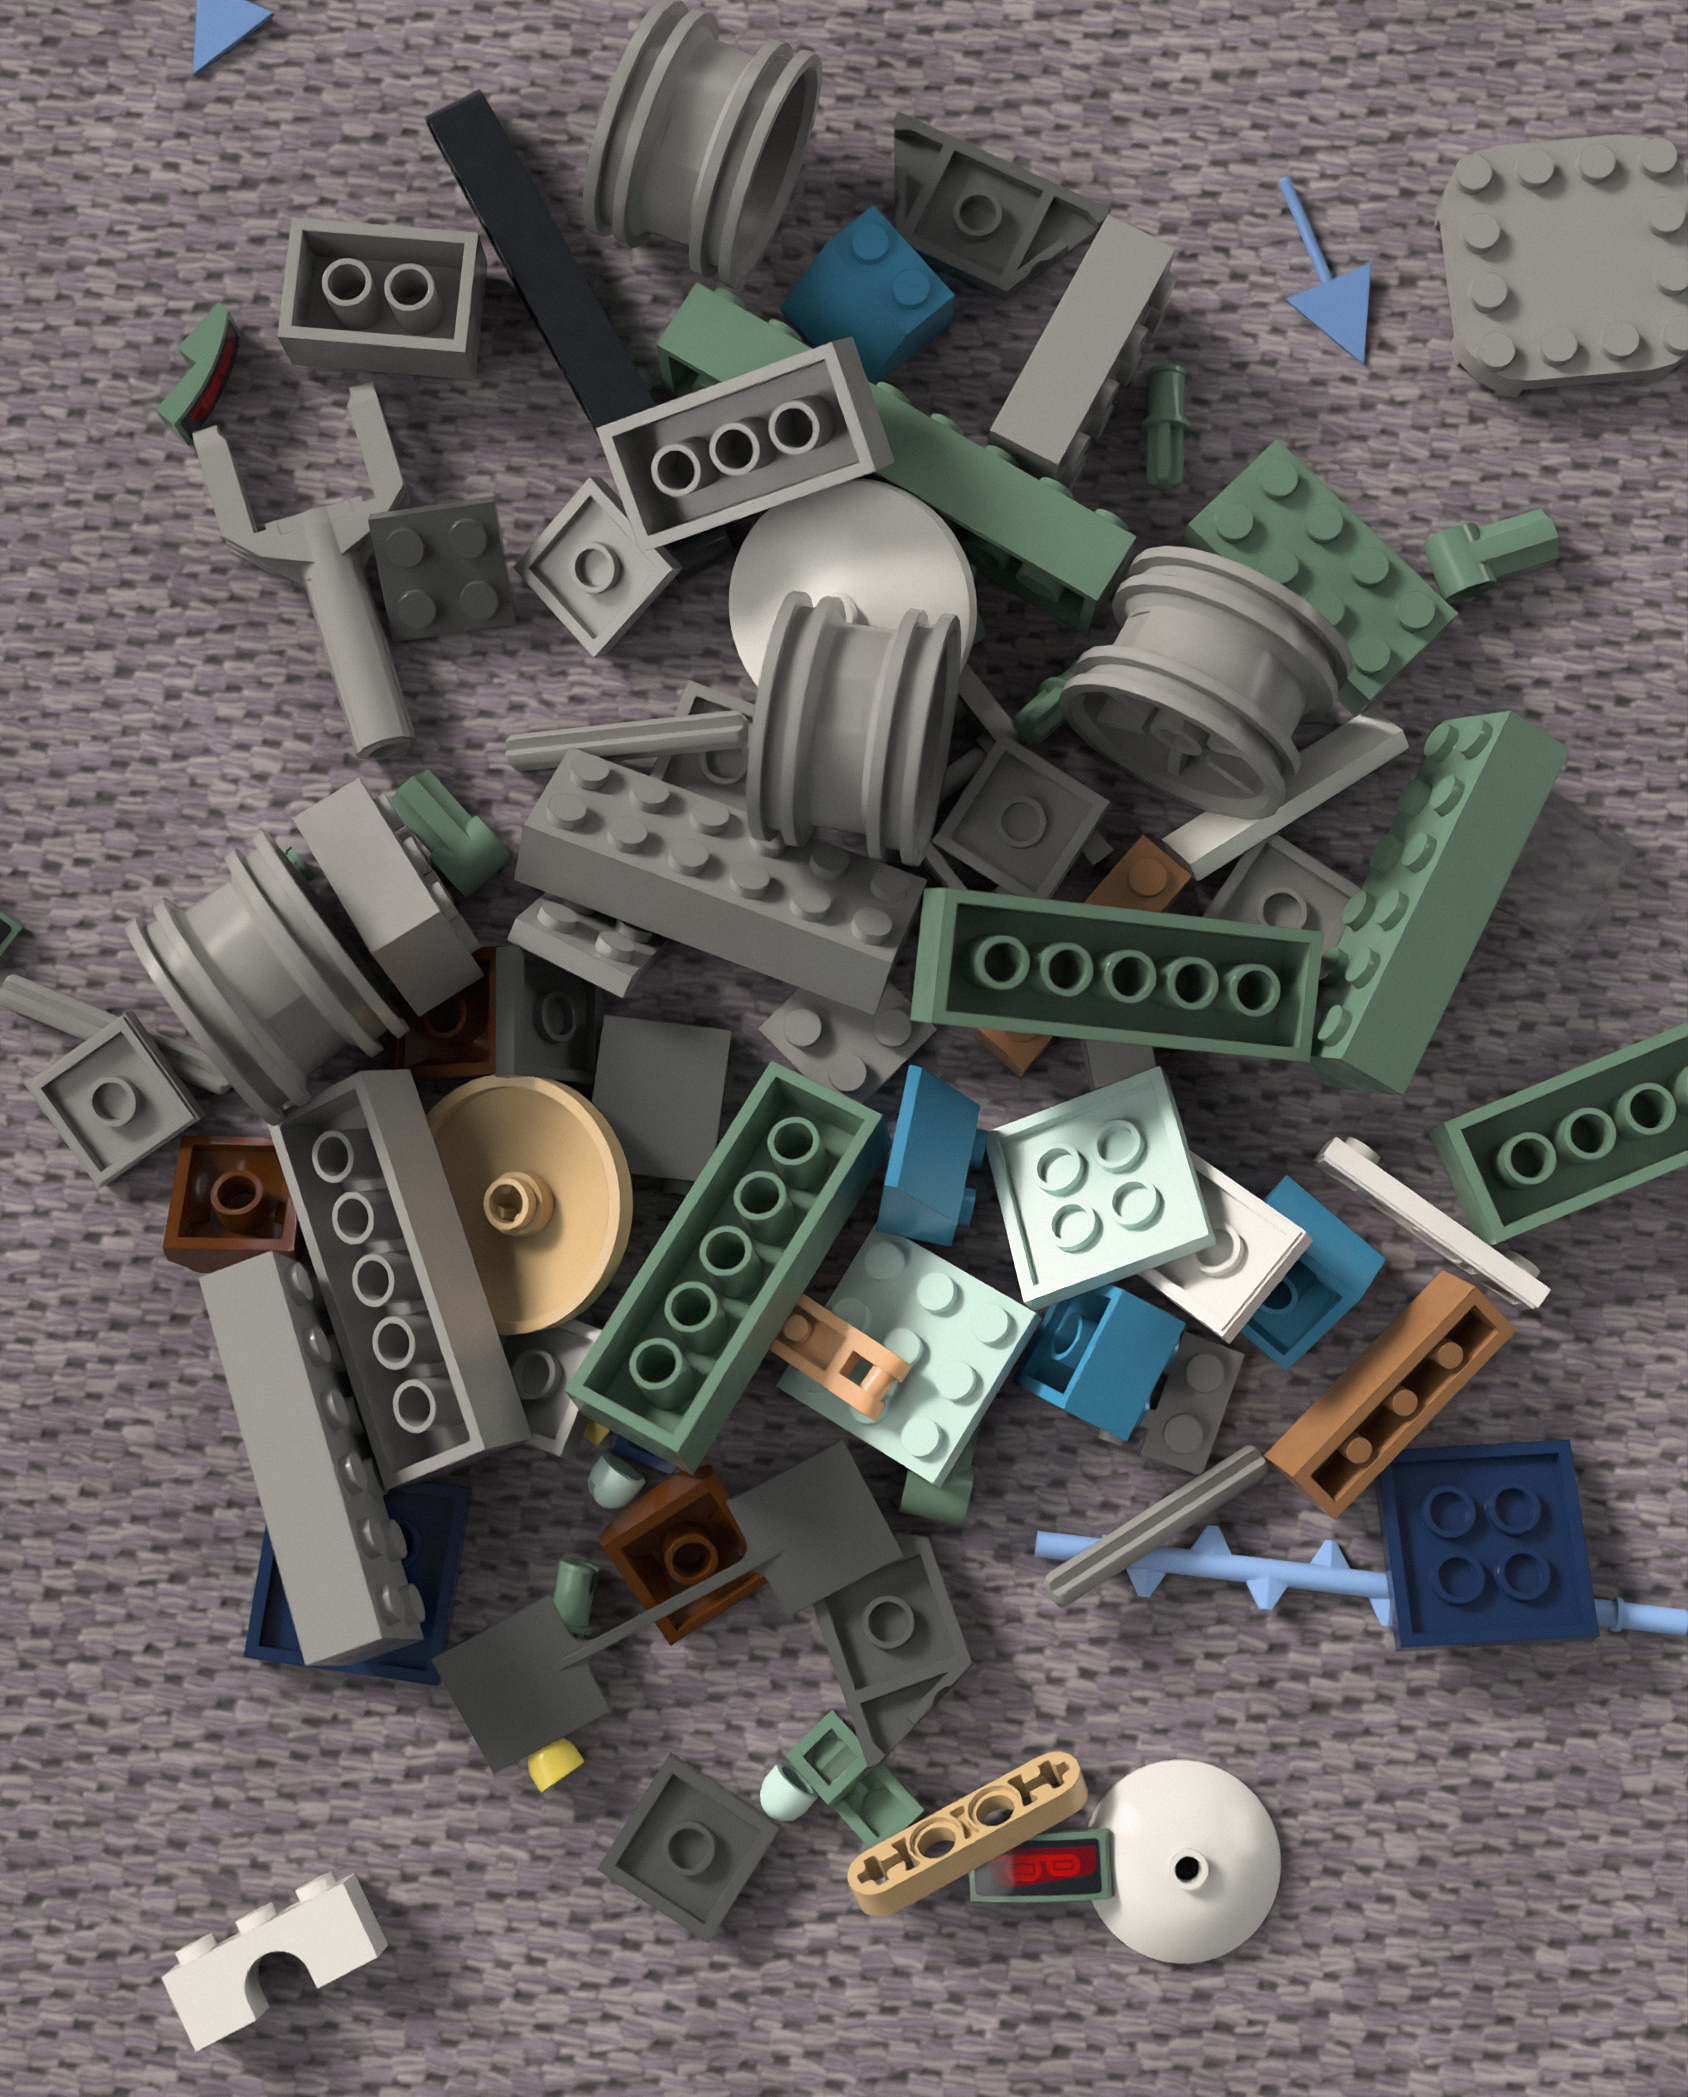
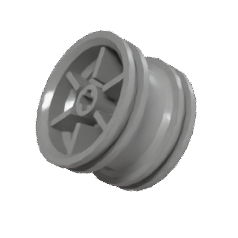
(700, 142)
(1207, 681)
(852, 727)
(265, 979)

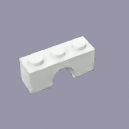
(219, 1984)

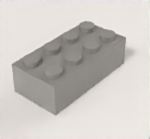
(1086, 352)
(746, 444)

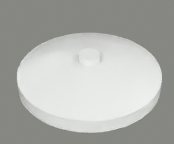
(852, 543)

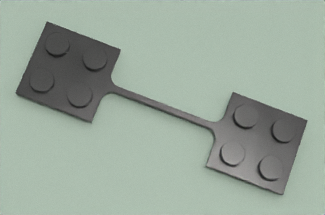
(533, 1679)

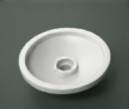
(1176, 1813)

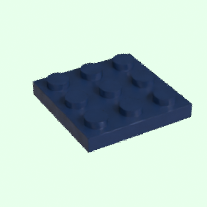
(434, 1530)
(1485, 1546)

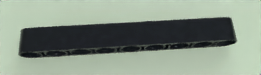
(552, 285)

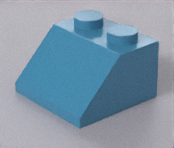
(871, 289)
(930, 1161)
(1318, 1286)
(1101, 1357)

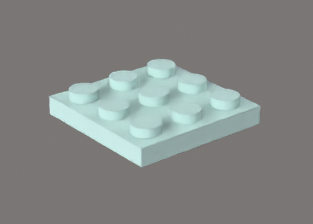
(1098, 1189)
(941, 1323)

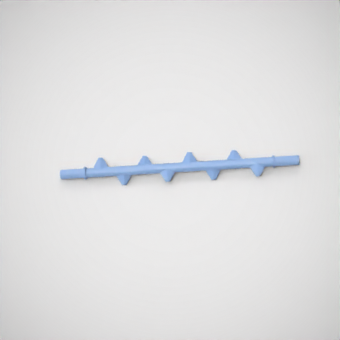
(1326, 1573)

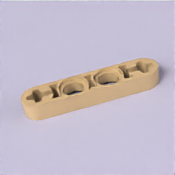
(963, 1825)

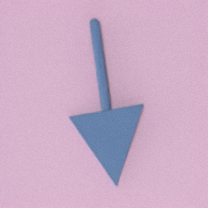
(222, 26)
(1336, 304)

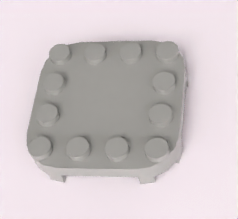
(1567, 262)

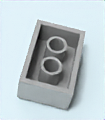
(383, 298)
(383, 887)

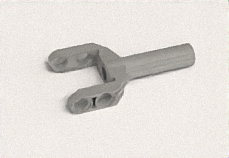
(329, 556)

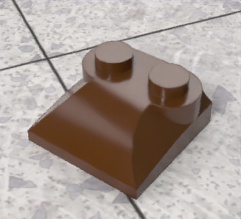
(453, 1037)
(229, 1204)
(675, 1542)

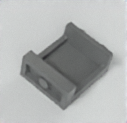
(663, 1096)

